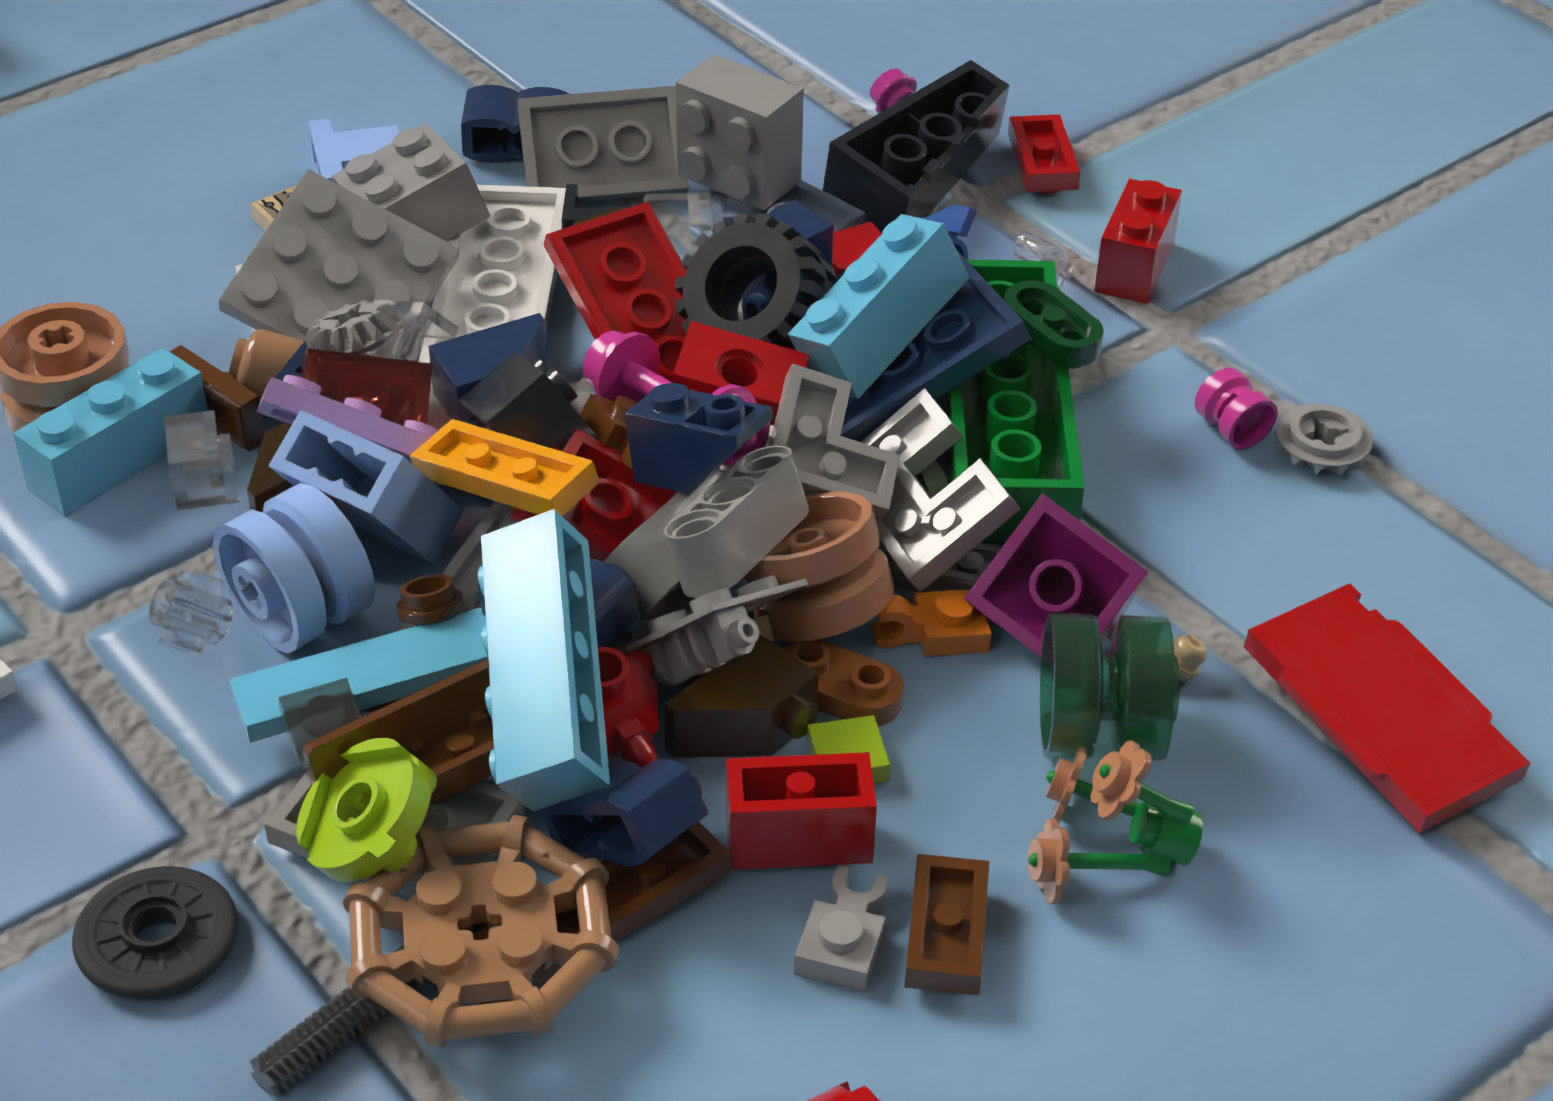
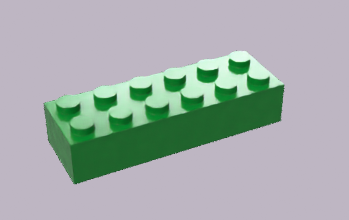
(1018, 416)

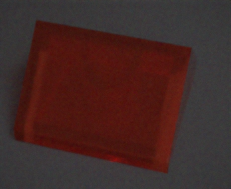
(391, 384)

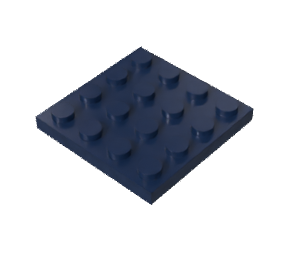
(955, 345)

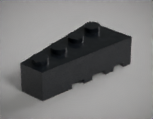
(917, 147)

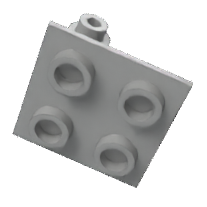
(710, 635)

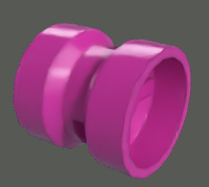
(1240, 412)

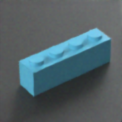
(542, 662)

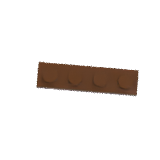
(648, 890)

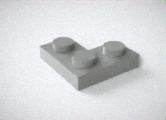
(811, 426)

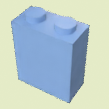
(369, 485)

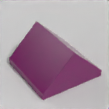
(1055, 568)

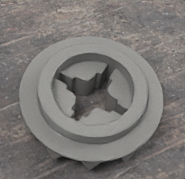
(354, 327)
(1333, 425)

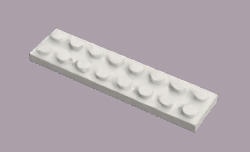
(499, 268)

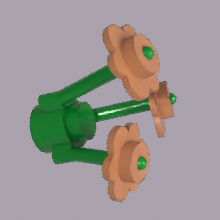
(1160, 825)

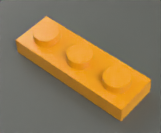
(505, 468)

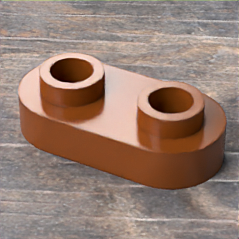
(851, 682)

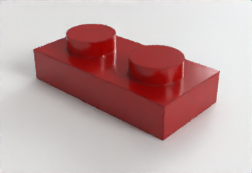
(1043, 153)

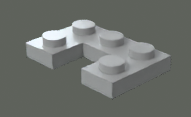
(934, 532)

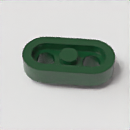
(1056, 323)

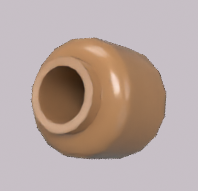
(261, 358)

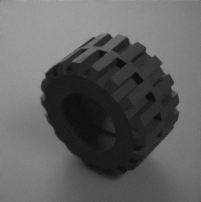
(738, 256)

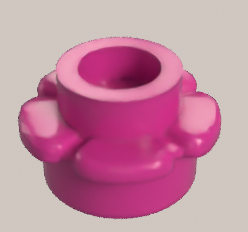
(891, 88)

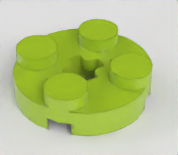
(390, 794)

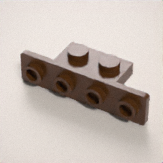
(439, 725)

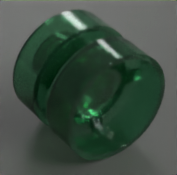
(1129, 687)

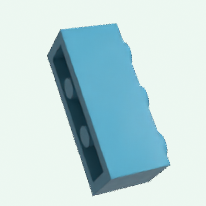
(881, 302)
(107, 431)

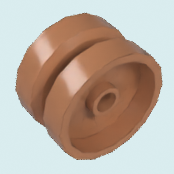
(55, 356)
(842, 566)

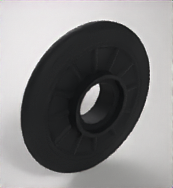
(136, 969)

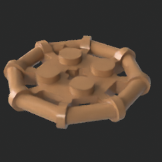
(486, 969)

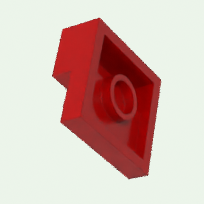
(613, 505)

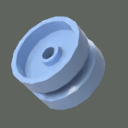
(294, 567)

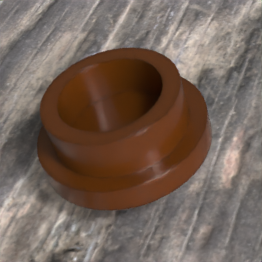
(429, 600)

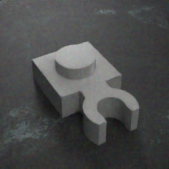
(843, 936)

